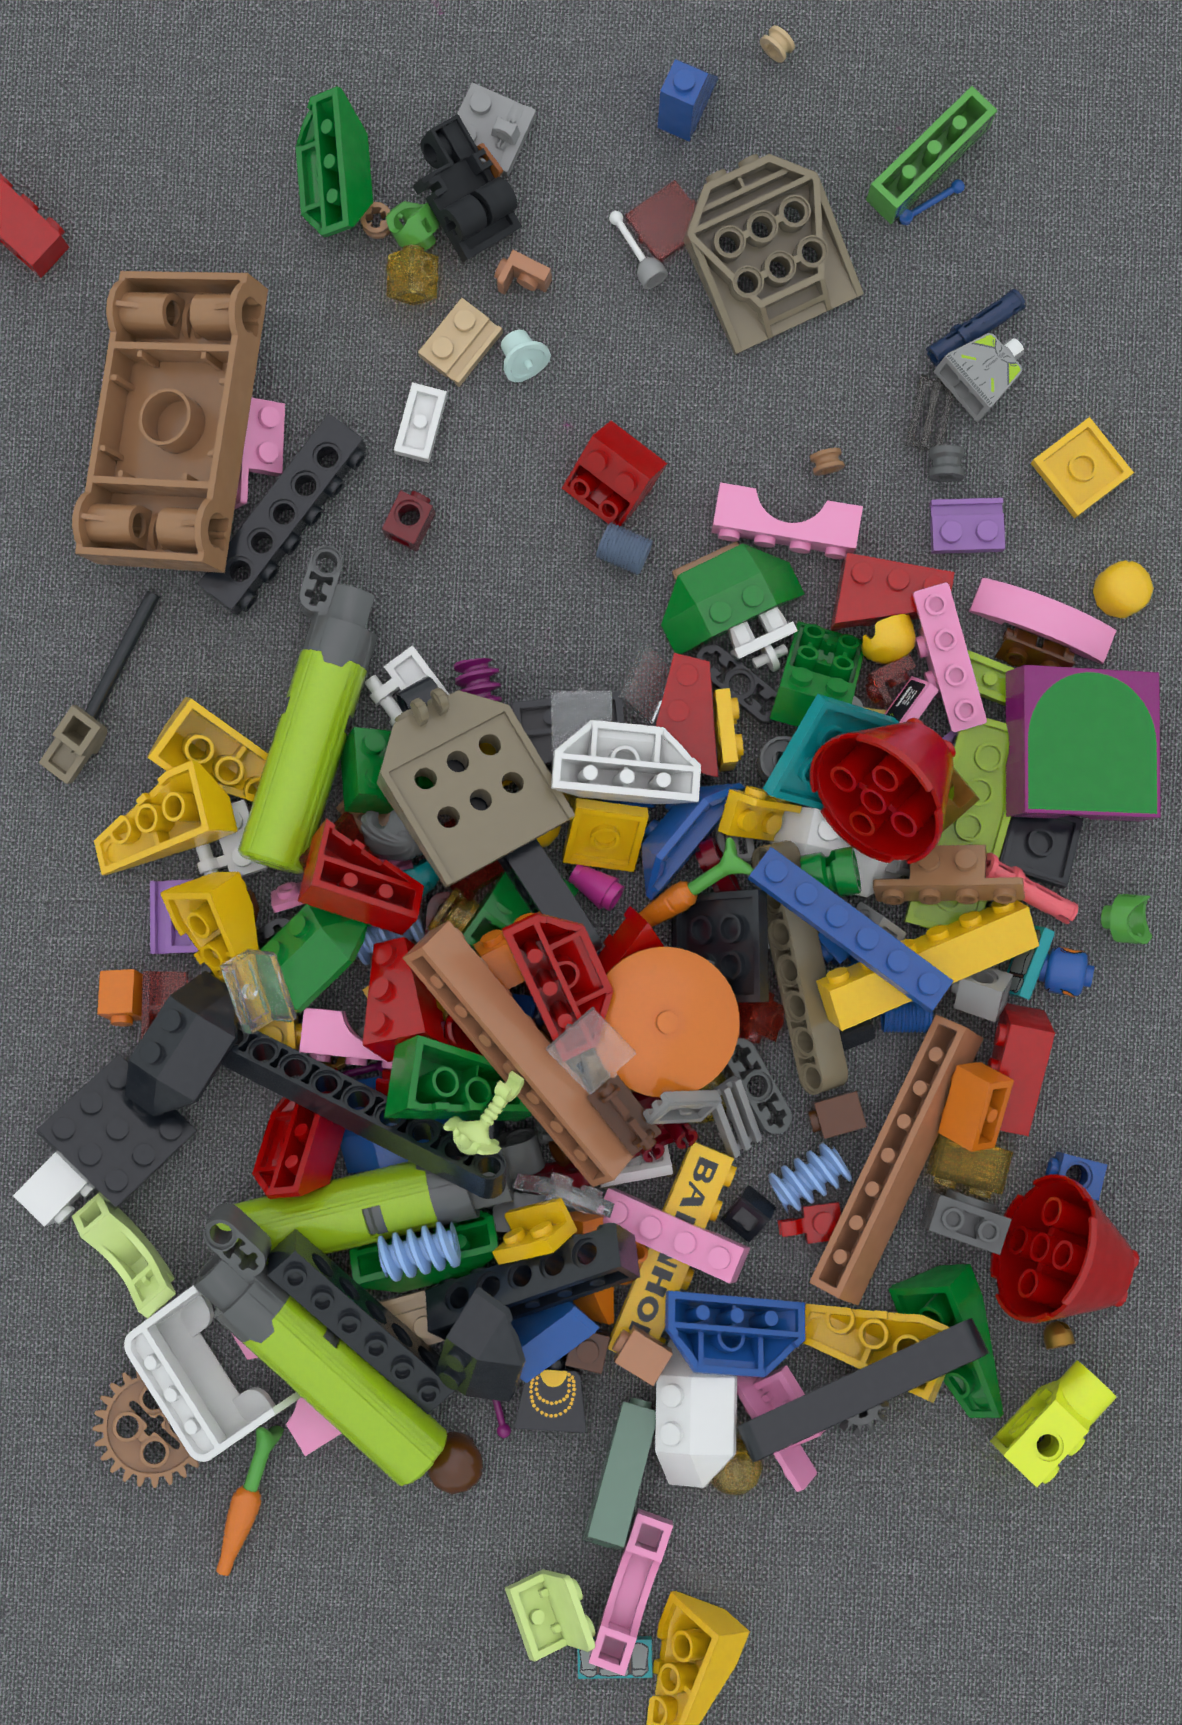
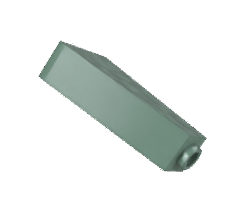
(621, 1475)

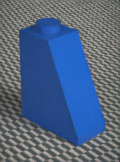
(684, 99)
(551, 1335)

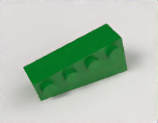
(443, 1082)

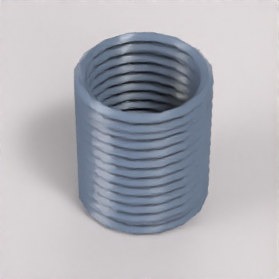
(624, 548)

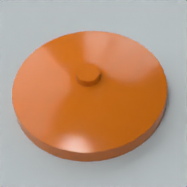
(675, 1017)

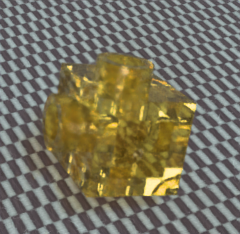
(412, 275)

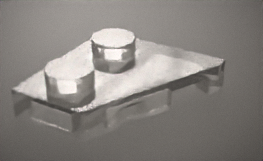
(560, 1186)

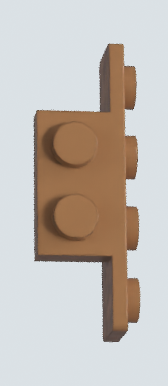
(950, 875)

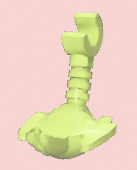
(473, 1136)

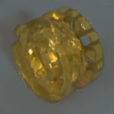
(459, 914)

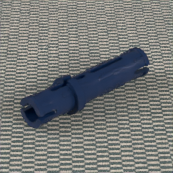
(977, 326)

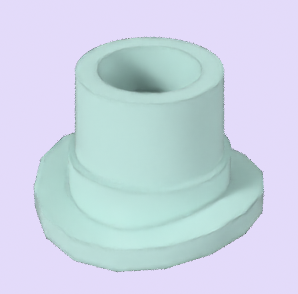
(523, 356)

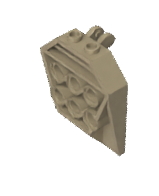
(759, 194)
(453, 730)

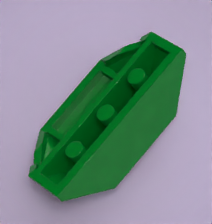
(333, 164)
(725, 594)
(315, 951)
(476, 1241)

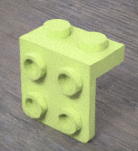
(550, 1614)

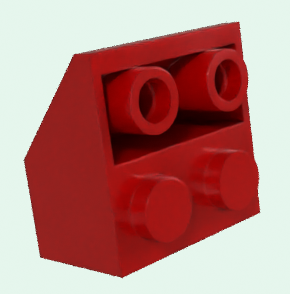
(613, 474)

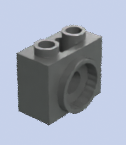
(966, 1220)

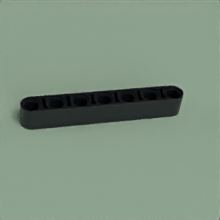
(862, 1390)

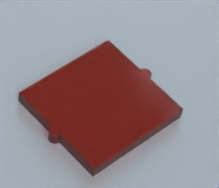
(662, 220)

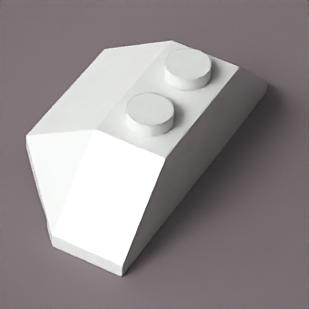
(626, 765)
(814, 835)
(694, 1422)

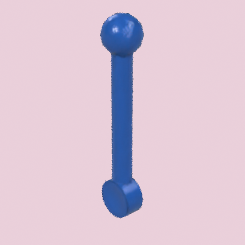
(907, 216)

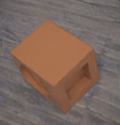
(641, 1354)

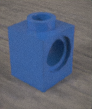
(1091, 1172)

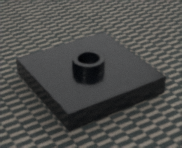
(1042, 847)

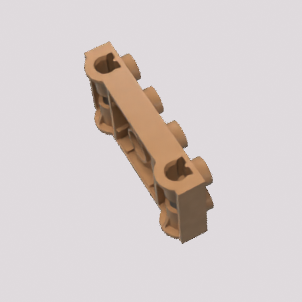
(171, 420)

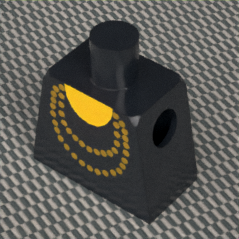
(553, 1401)

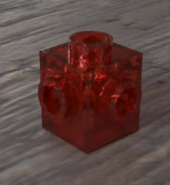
(760, 1020)

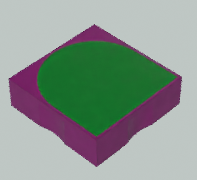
(1083, 743)

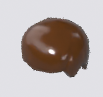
(458, 1465)

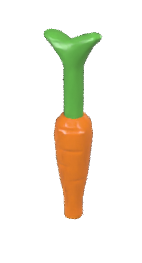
(684, 894)
(246, 1500)

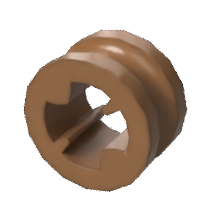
(373, 232)
(827, 461)

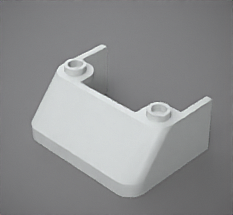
(191, 1381)

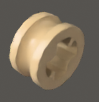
(777, 44)

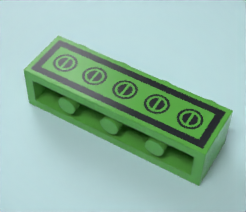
(931, 155)

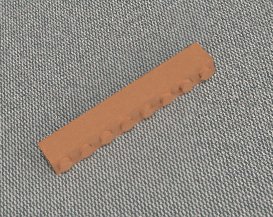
(515, 1044)
(894, 1163)

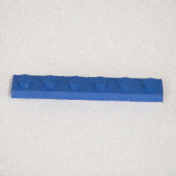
(850, 930)

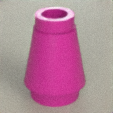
(597, 886)

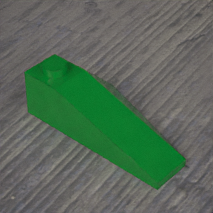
(950, 1297)

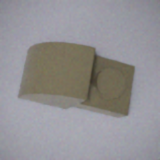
(74, 742)

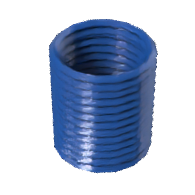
(906, 1018)

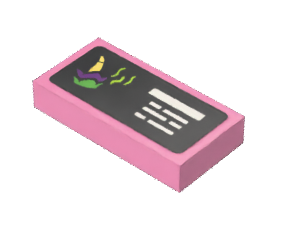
(912, 700)

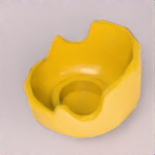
(1123, 589)
(892, 640)

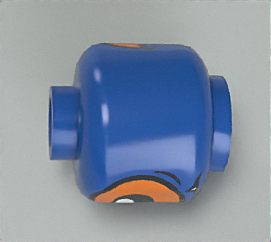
(1066, 971)

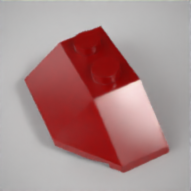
(559, 969)
(296, 1151)

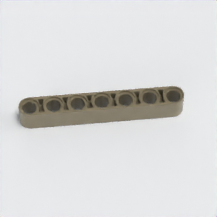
(797, 967)

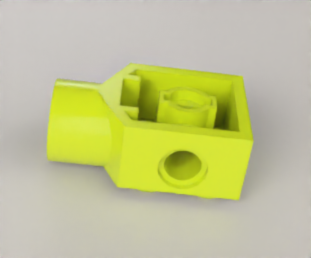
(1062, 1414)

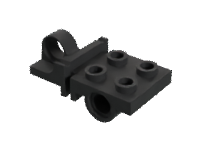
(465, 195)

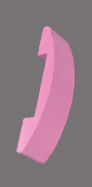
(1043, 617)

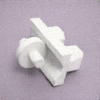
(775, 628)

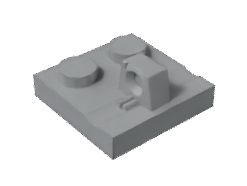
(496, 123)

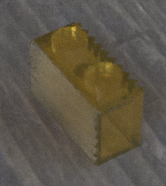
(981, 1170)

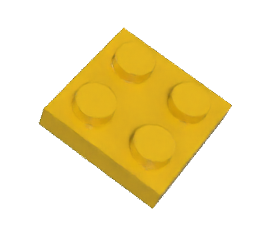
(1082, 467)
(728, 744)
(605, 835)

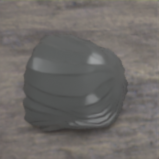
(389, 841)

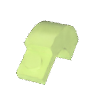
(128, 1252)

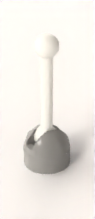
(650, 270)

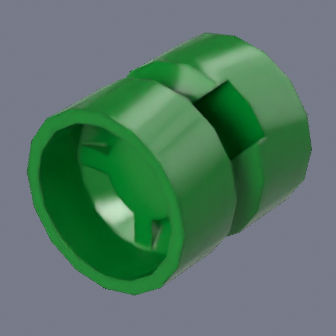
(836, 872)

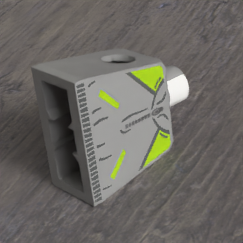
(981, 372)

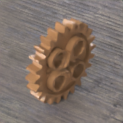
(129, 1451)

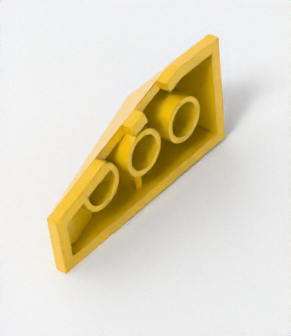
(220, 749)
(173, 817)
(215, 917)
(868, 1336)
(695, 1659)

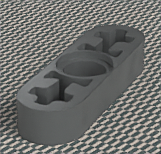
(777, 1103)

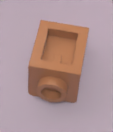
(527, 271)

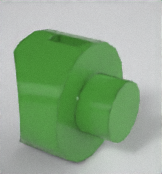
(418, 227)
(1127, 919)

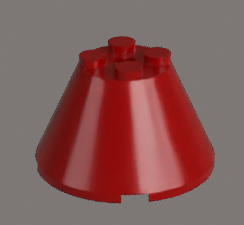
(886, 789)
(1060, 1255)

